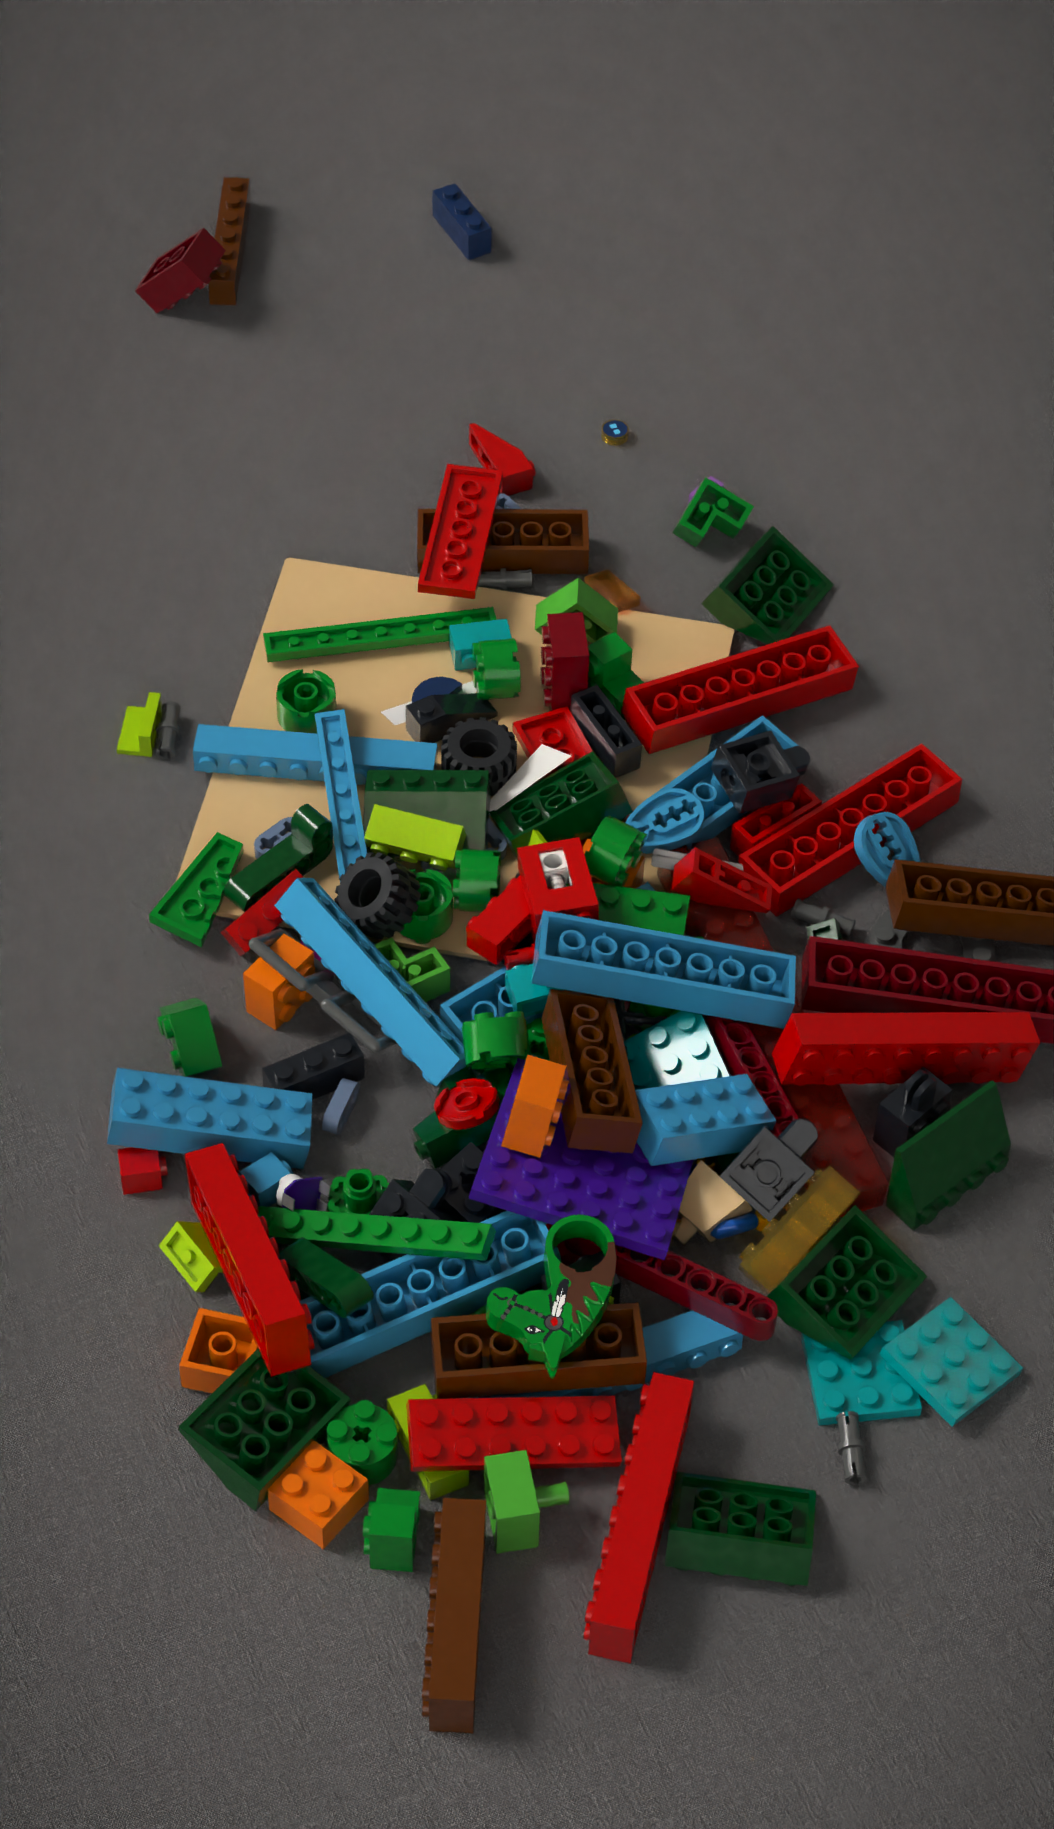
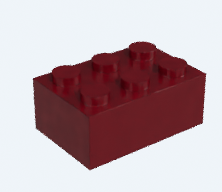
(181, 271)
(565, 658)

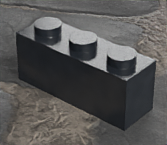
(606, 731)
(318, 1068)

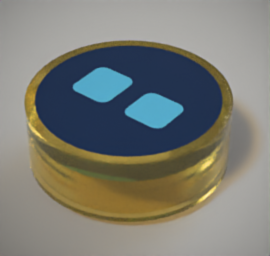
(614, 432)

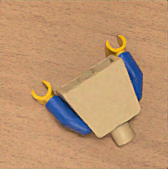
(714, 1207)

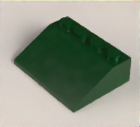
(768, 590)
(444, 795)
(563, 804)
(949, 1158)
(847, 1285)
(261, 1425)
(741, 1529)

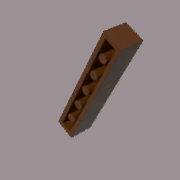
(231, 235)

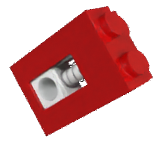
(555, 866)

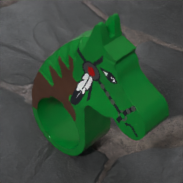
(564, 1315)

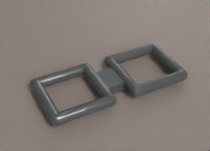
(322, 989)

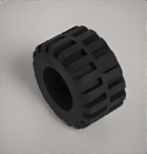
(485, 740)
(390, 883)

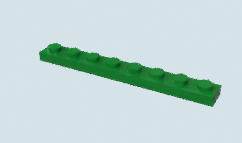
(368, 635)
(380, 1233)

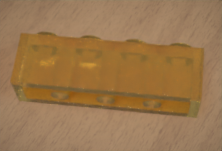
(798, 1230)

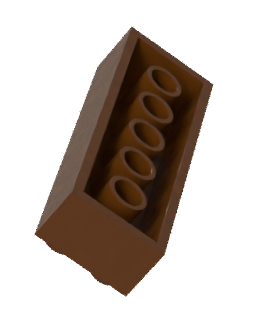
(527, 539)
(971, 902)
(600, 1097)
(482, 1362)
(454, 1616)

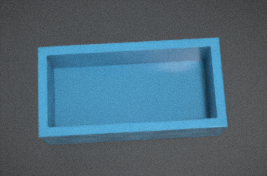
(700, 1118)

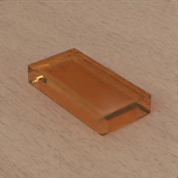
(613, 589)

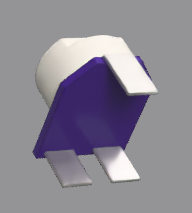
(302, 1193)

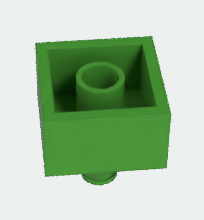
(515, 1501)

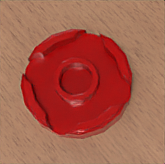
(466, 1104)

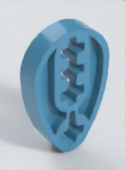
(658, 808)
(898, 839)

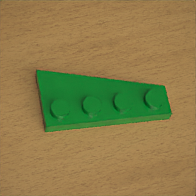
(198, 893)
(643, 908)

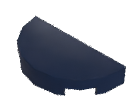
(436, 686)

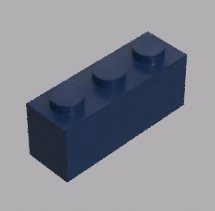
(461, 221)

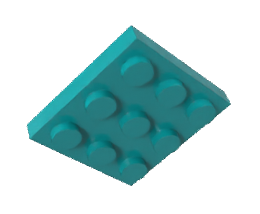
(675, 1052)
(951, 1361)
(860, 1384)

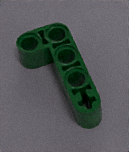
(302, 850)
(325, 1278)

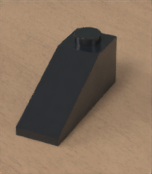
(433, 715)

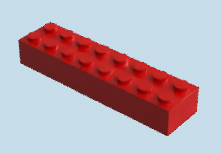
(739, 689)
(821, 842)
(896, 1045)
(249, 1259)
(638, 1518)

